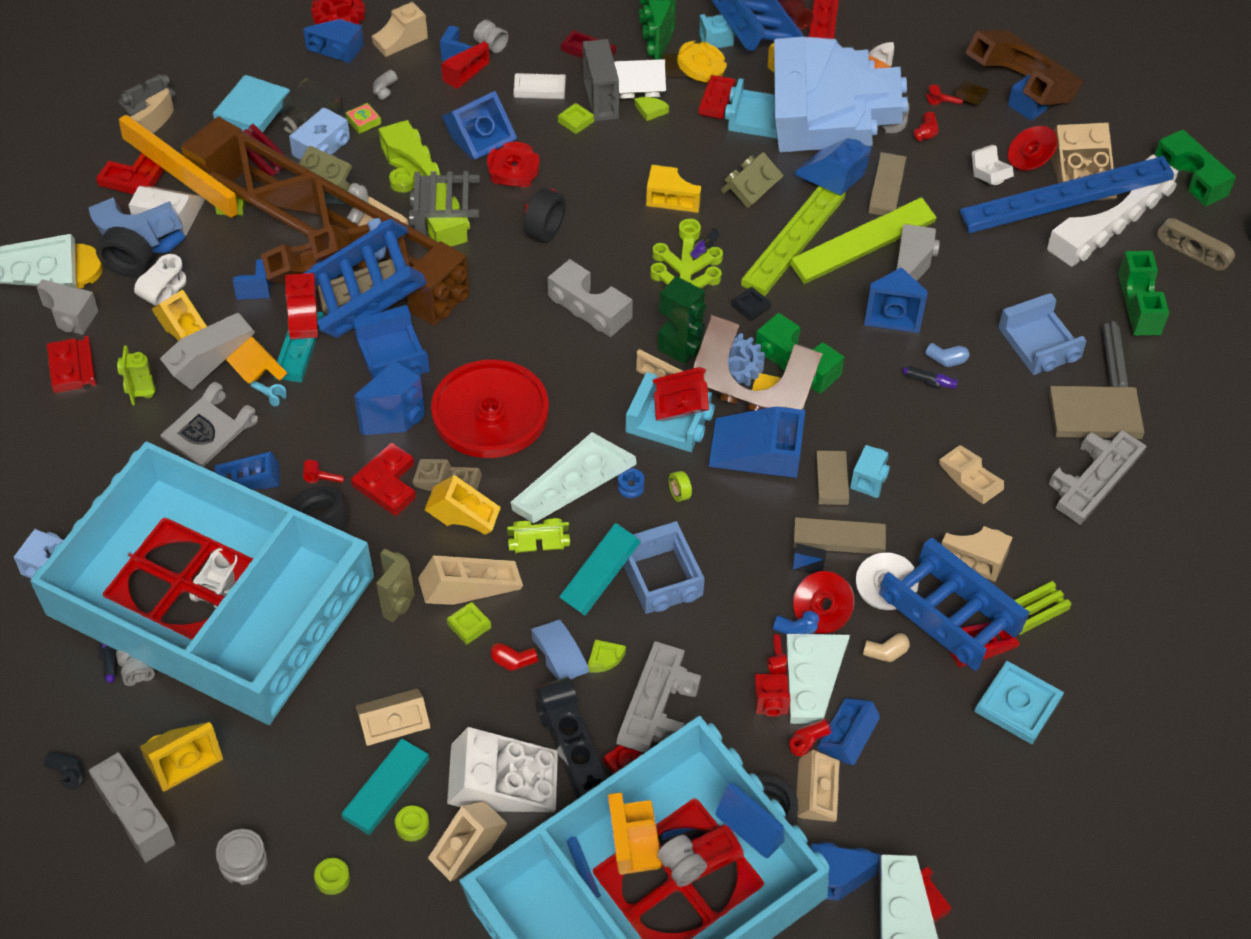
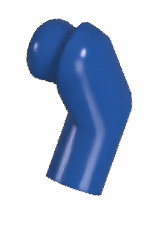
(169, 243)
(804, 625)

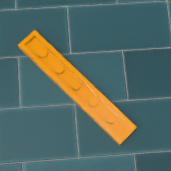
(178, 166)

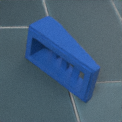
(256, 463)

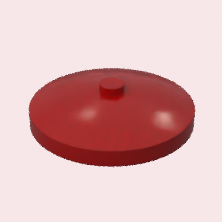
(490, 408)

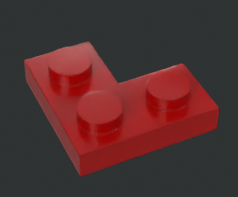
(129, 178)
(381, 480)

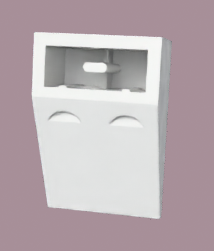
(502, 773)

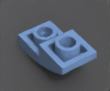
(560, 650)

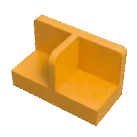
(253, 360)
(634, 835)

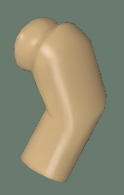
(889, 650)

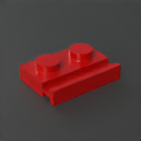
(70, 364)
(681, 394)

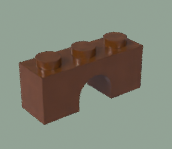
(299, 259)

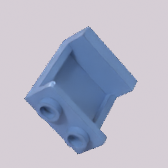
(1040, 335)

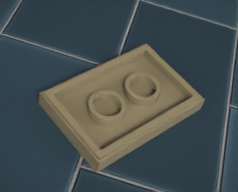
(1096, 410)

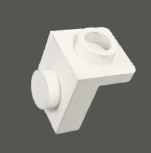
(988, 167)

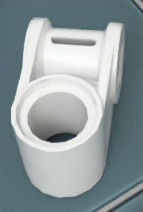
(159, 282)
(215, 576)

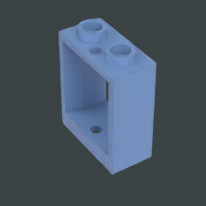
(656, 542)

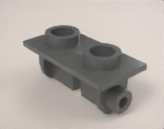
(134, 98)

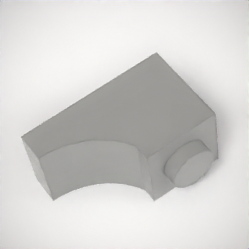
(70, 306)

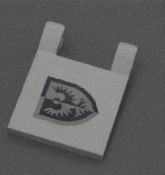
(205, 428)

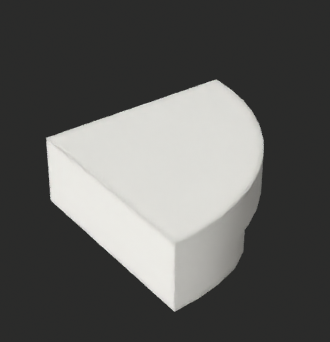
(884, 52)

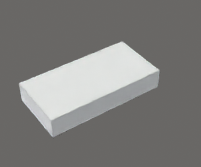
(539, 86)

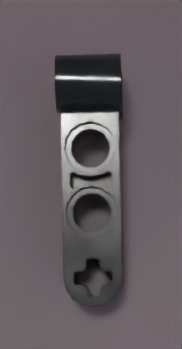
(557, 710)

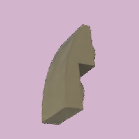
(434, 471)

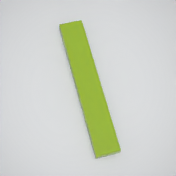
(792, 240)
(860, 241)

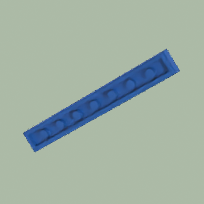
(1066, 194)

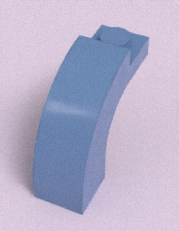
(148, 224)

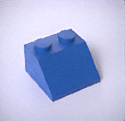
(480, 126)
(837, 165)
(390, 401)

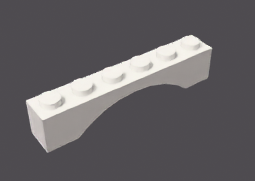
(1081, 235)

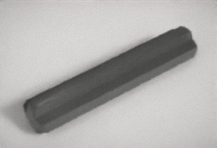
(1114, 355)

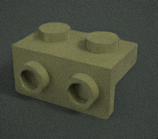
(327, 166)
(754, 180)
(395, 586)

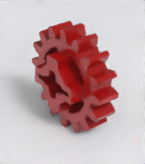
(331, 10)

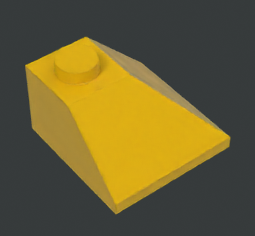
(181, 753)

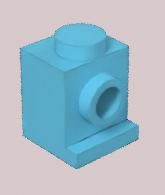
(716, 31)
(870, 471)

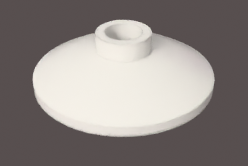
(871, 575)

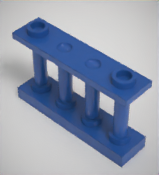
(750, 26)
(382, 293)
(968, 584)

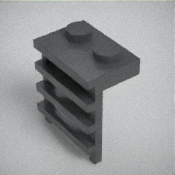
(424, 198)

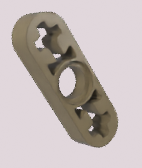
(1207, 242)

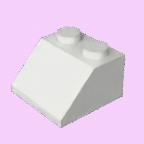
(641, 77)
(185, 204)

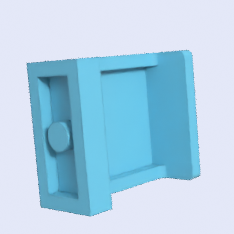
(252, 102)
(751, 112)
(678, 432)

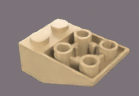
(1082, 151)

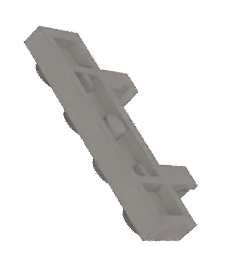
(1110, 464)
(645, 715)

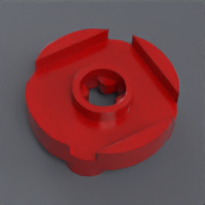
(519, 175)

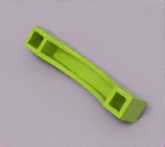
(404, 149)

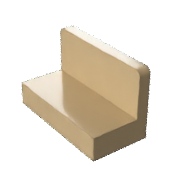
(393, 716)

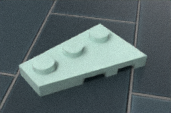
(811, 673)

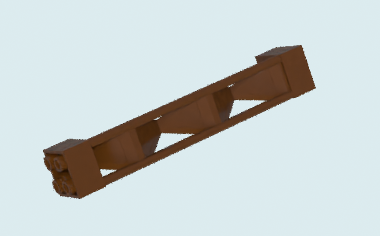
(223, 155)

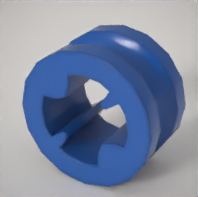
(631, 475)

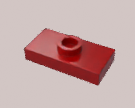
(716, 96)
(717, 849)

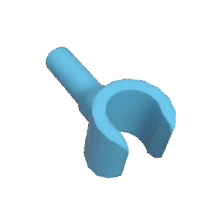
(271, 392)

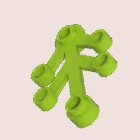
(689, 232)

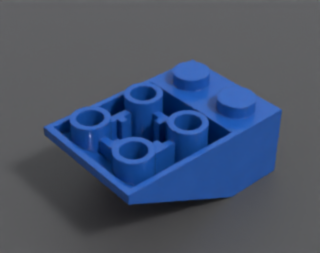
(759, 441)

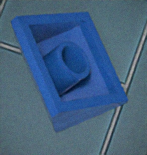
(896, 302)

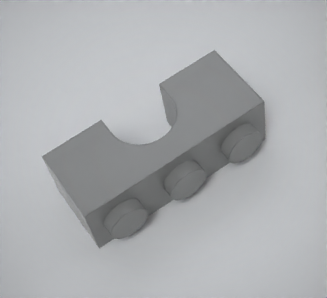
(604, 311)
(132, 806)

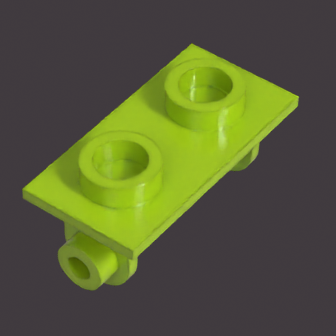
(136, 375)
(526, 535)

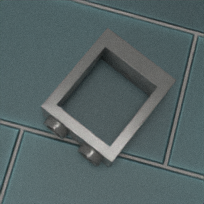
(601, 80)

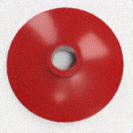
(1032, 148)
(818, 588)

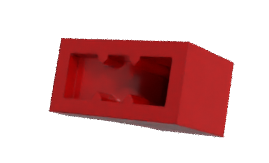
(302, 305)

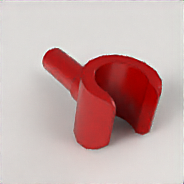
(937, 97)
(312, 473)
(777, 663)

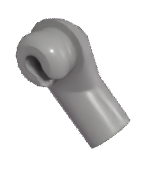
(381, 83)
(360, 191)

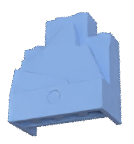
(832, 94)

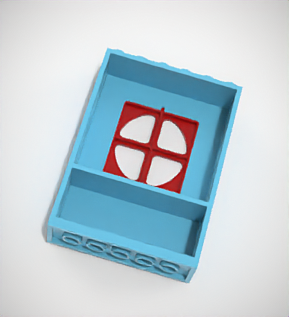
(287, 596)
(538, 894)

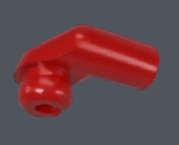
(928, 129)
(511, 659)
(806, 737)

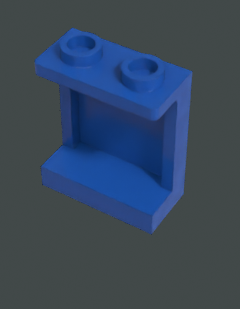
(389, 338)

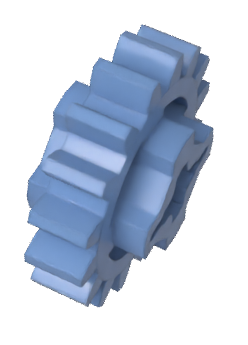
(739, 360)

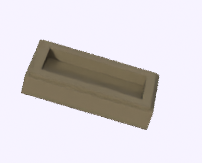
(832, 477)

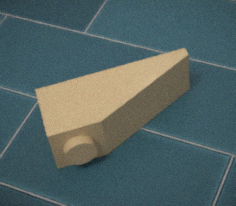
(466, 579)

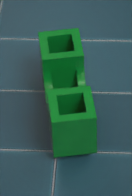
(1210, 178)
(1145, 307)
(777, 342)

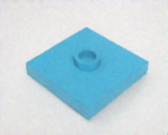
(1019, 702)

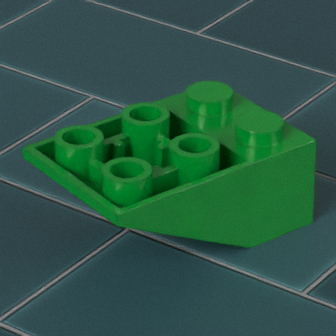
(658, 25)

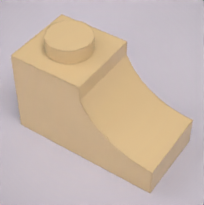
(404, 29)
(981, 551)

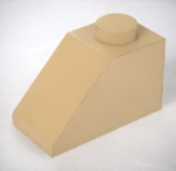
(467, 839)

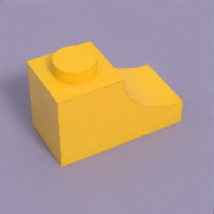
(670, 191)
(178, 316)
(461, 504)

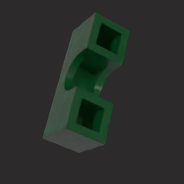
(683, 331)

